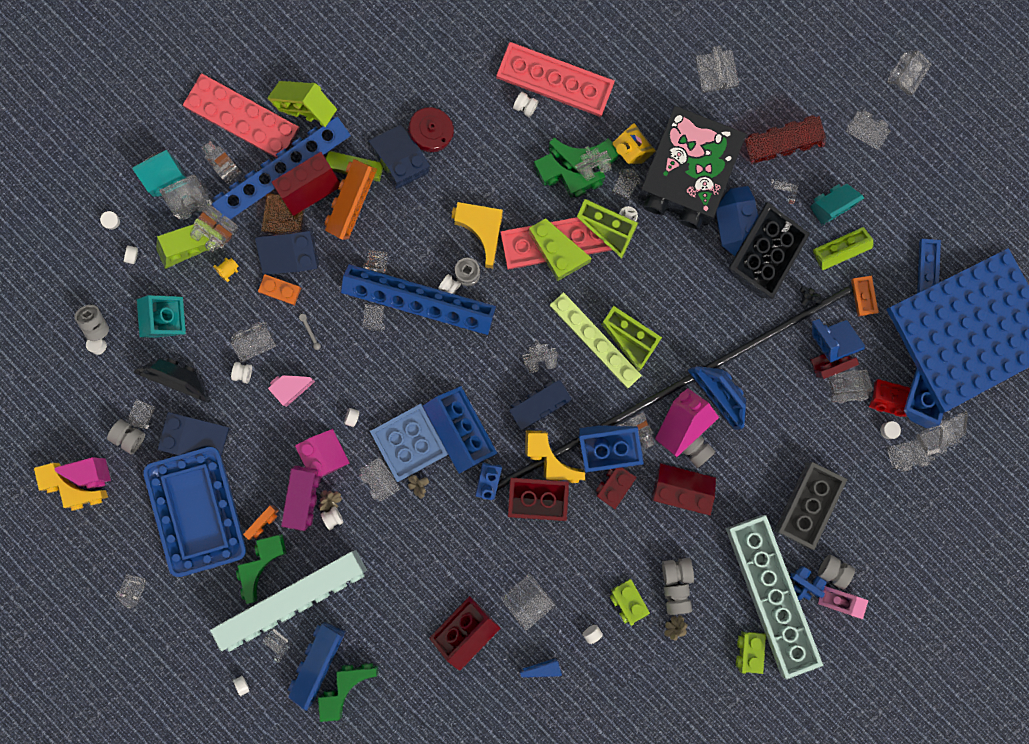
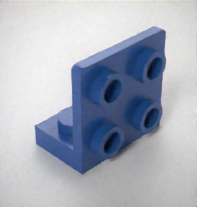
(837, 339)

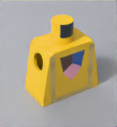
(633, 146)

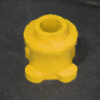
(226, 269)

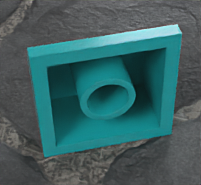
(159, 172)
(835, 203)
(160, 316)

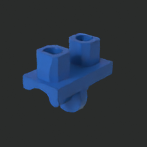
(488, 481)
(815, 587)

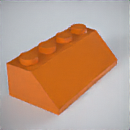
(350, 200)

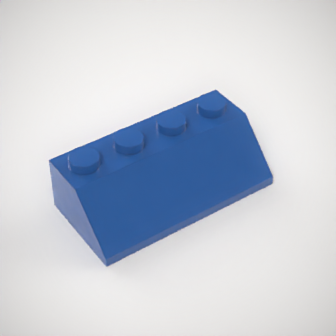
(920, 404)
(459, 429)
(317, 663)

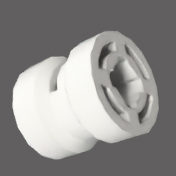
(525, 104)

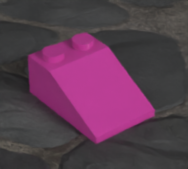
(685, 422)

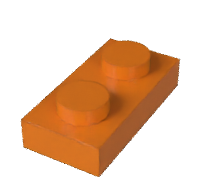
(279, 289)
(864, 296)
(267, 516)

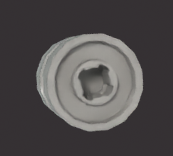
(467, 272)
(91, 322)
(124, 435)
(699, 452)
(678, 571)
(839, 573)
(677, 599)

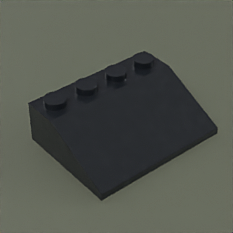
(768, 252)

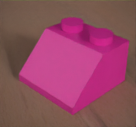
(323, 453)
(88, 472)

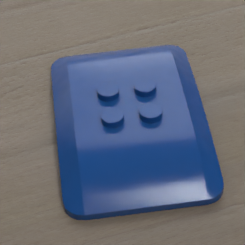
(194, 511)

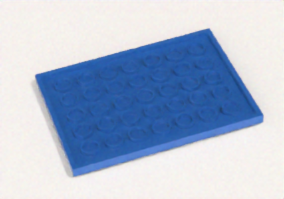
(968, 330)

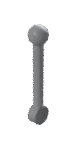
(303, 318)

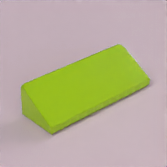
(339, 163)
(843, 248)

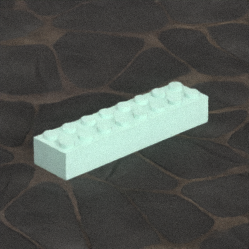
(774, 597)
(284, 603)

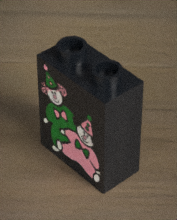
(691, 168)

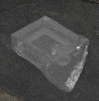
(626, 183)
(787, 186)
(376, 261)
(373, 317)
(140, 414)
(131, 590)
(277, 643)

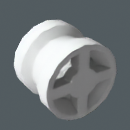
(629, 212)
(449, 285)
(241, 372)
(332, 518)

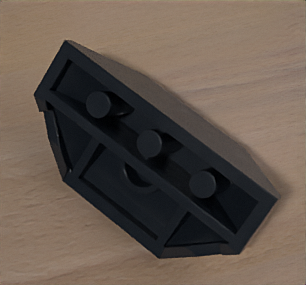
(175, 377)

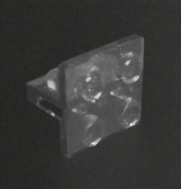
(717, 70)

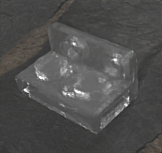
(909, 71)
(868, 129)
(252, 341)
(850, 386)
(907, 455)
(379, 479)

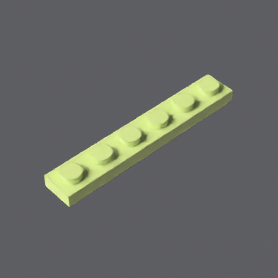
(595, 340)

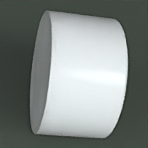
(110, 220)
(131, 254)
(96, 347)
(351, 417)
(890, 430)
(592, 634)
(241, 685)

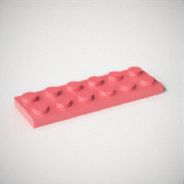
(555, 79)
(240, 116)
(523, 252)

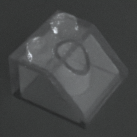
(186, 197)
(948, 433)
(528, 601)

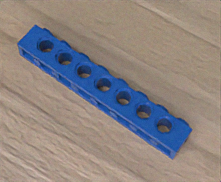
(221, 203)
(418, 299)

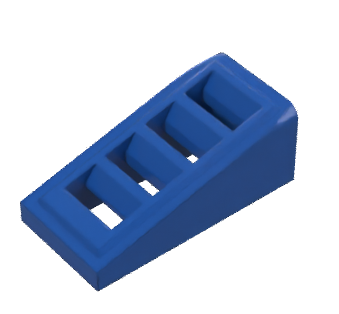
(544, 669)

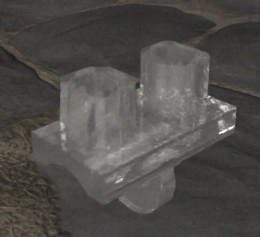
(602, 159)
(549, 356)

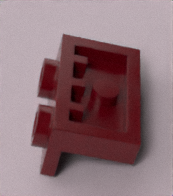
(825, 369)
(615, 487)

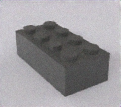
(810, 505)

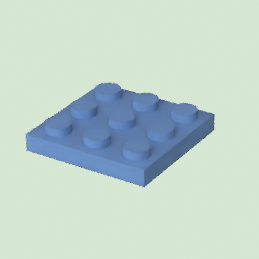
(409, 443)

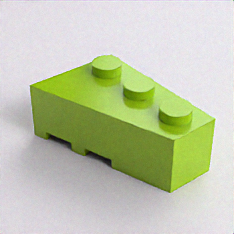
(302, 99)
(608, 226)
(179, 246)
(557, 249)
(631, 337)

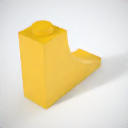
(482, 222)

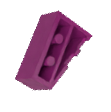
(301, 498)

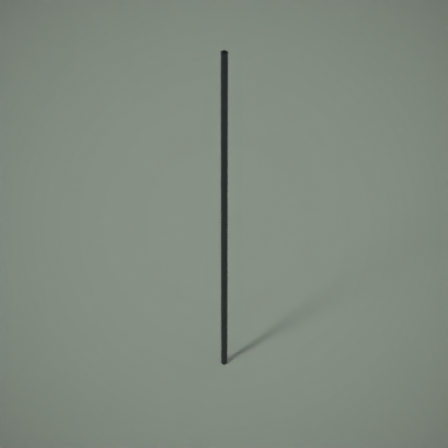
(686, 380)

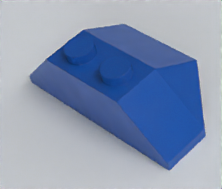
(736, 217)
(722, 393)

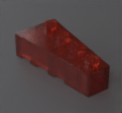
(786, 139)

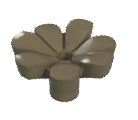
(418, 485)
(329, 500)
(676, 628)

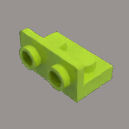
(629, 601)
(751, 652)

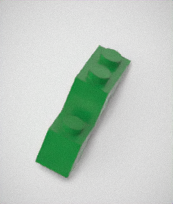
(572, 156)
(550, 171)
(250, 572)
(332, 703)

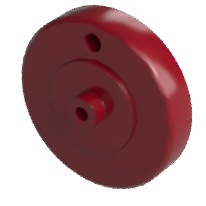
(431, 129)

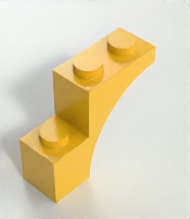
(538, 446)
(71, 495)

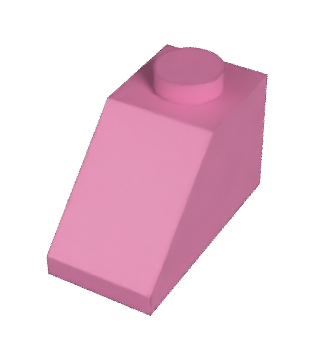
(288, 388)
(843, 602)

